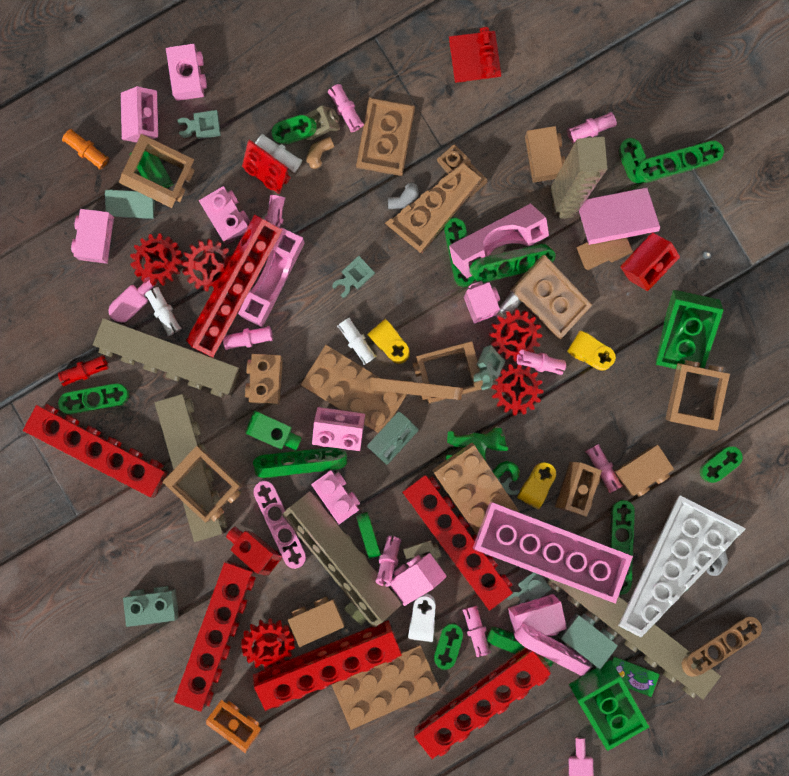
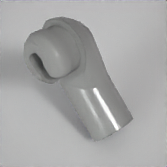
(407, 197)
(719, 565)

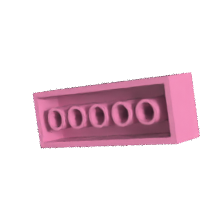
(552, 552)

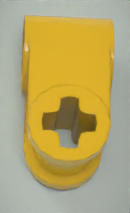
(387, 339)
(587, 349)
(534, 489)

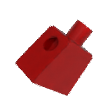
(260, 557)

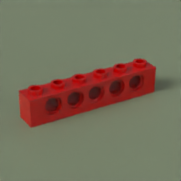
(233, 286)
(39, 427)
(490, 595)
(333, 654)
(188, 693)
(466, 703)

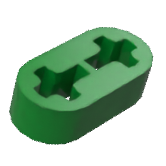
(295, 134)
(627, 160)
(717, 460)
(368, 535)
(454, 647)

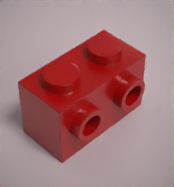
(650, 261)

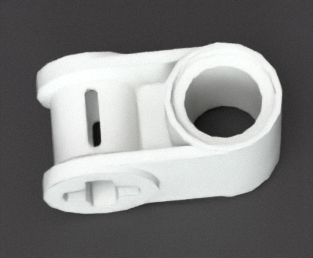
(422, 622)

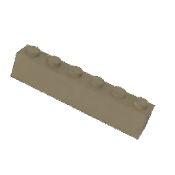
(167, 357)
(181, 438)
(341, 559)

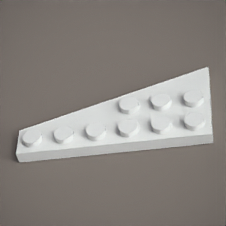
(683, 552)

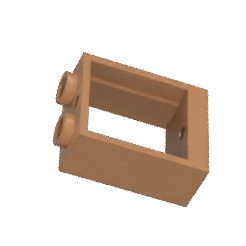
(148, 187)
(471, 361)
(677, 389)
(185, 467)

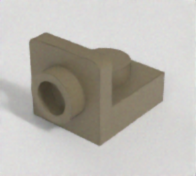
(325, 119)
(421, 548)

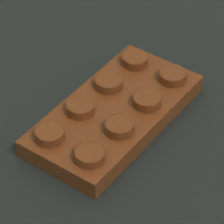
(347, 388)
(472, 485)
(386, 687)

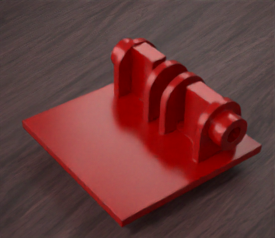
(475, 56)
(265, 167)

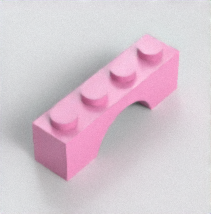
(522, 227)
(275, 273)

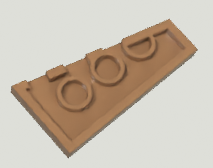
(432, 211)

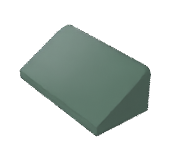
(129, 204)
(393, 437)

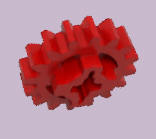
(160, 251)
(197, 263)
(525, 331)
(527, 390)
(267, 643)

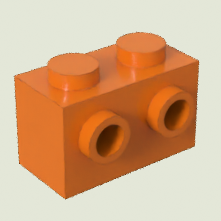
(233, 726)

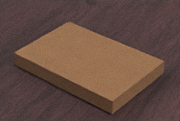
(385, 136)
(551, 297)

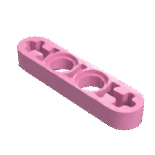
(276, 526)
(552, 649)

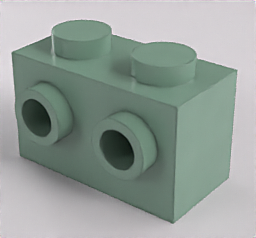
(150, 607)
(587, 640)

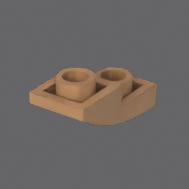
(454, 158)
(598, 253)

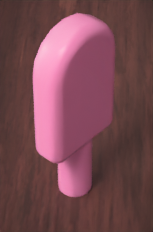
(129, 302)
(580, 764)

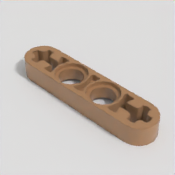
(415, 388)
(722, 647)

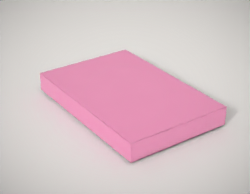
(618, 216)

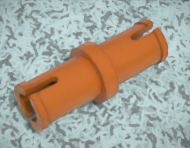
(85, 149)

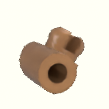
(316, 150)

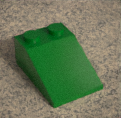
(688, 329)
(608, 705)

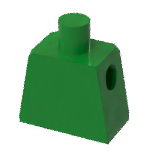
(262, 426)

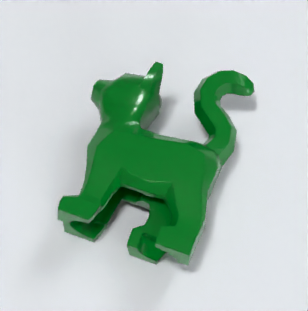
(492, 440)

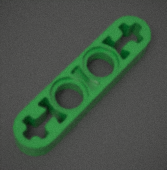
(680, 163)
(486, 268)
(272, 464)
(626, 546)

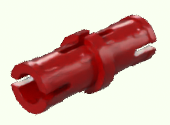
(83, 370)

